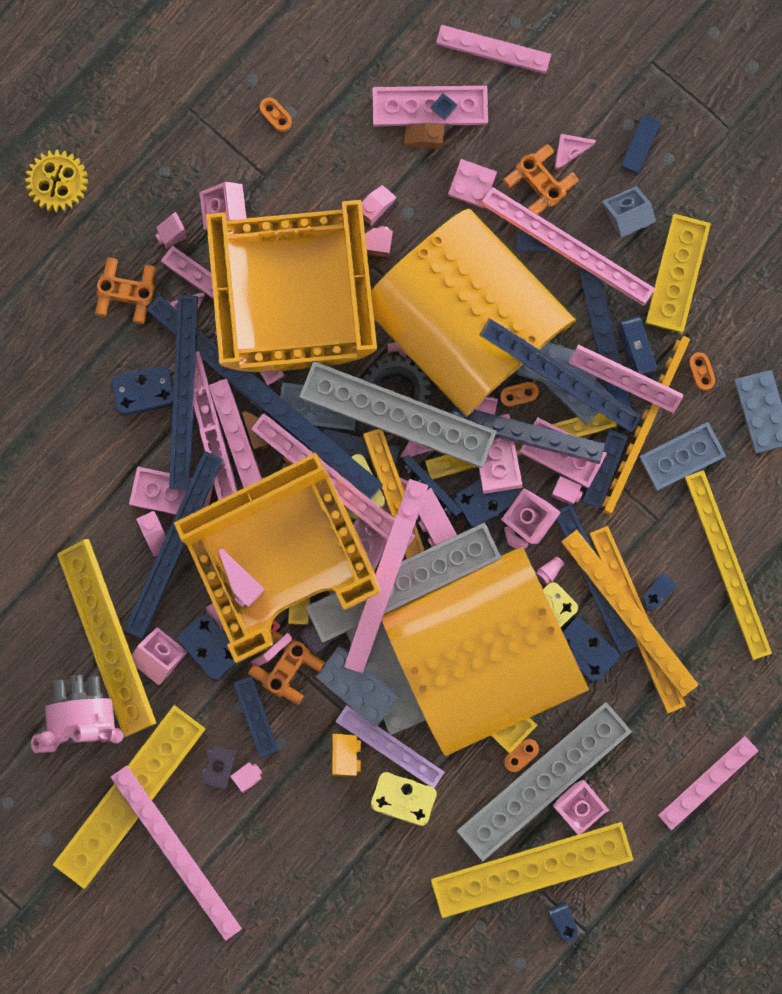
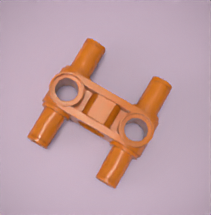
(540, 179)
(125, 290)
(286, 669)

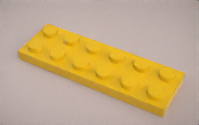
(678, 273)

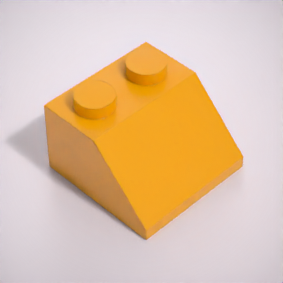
(345, 755)

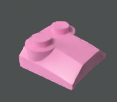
(580, 807)

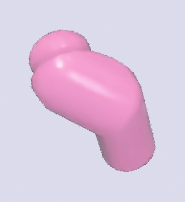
(394, 347)
(513, 540)

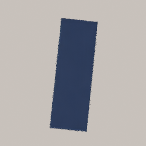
(640, 144)

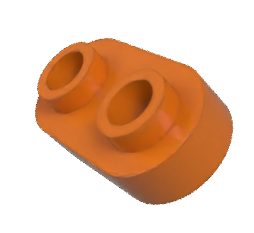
(276, 115)
(702, 372)
(518, 394)
(521, 755)

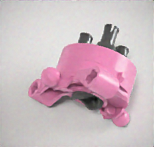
(77, 717)

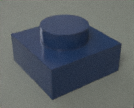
(444, 106)

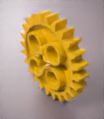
(39, 177)

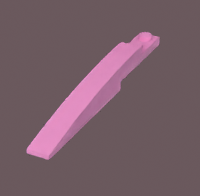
(211, 431)
(386, 575)

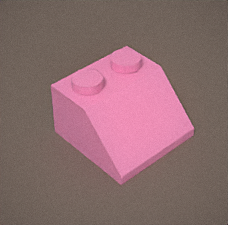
(223, 198)
(530, 516)
(158, 656)

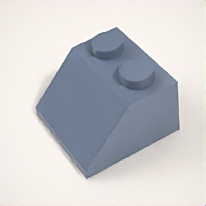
(629, 211)

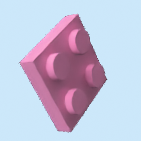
(472, 183)

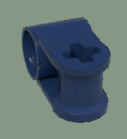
(659, 590)
(563, 918)

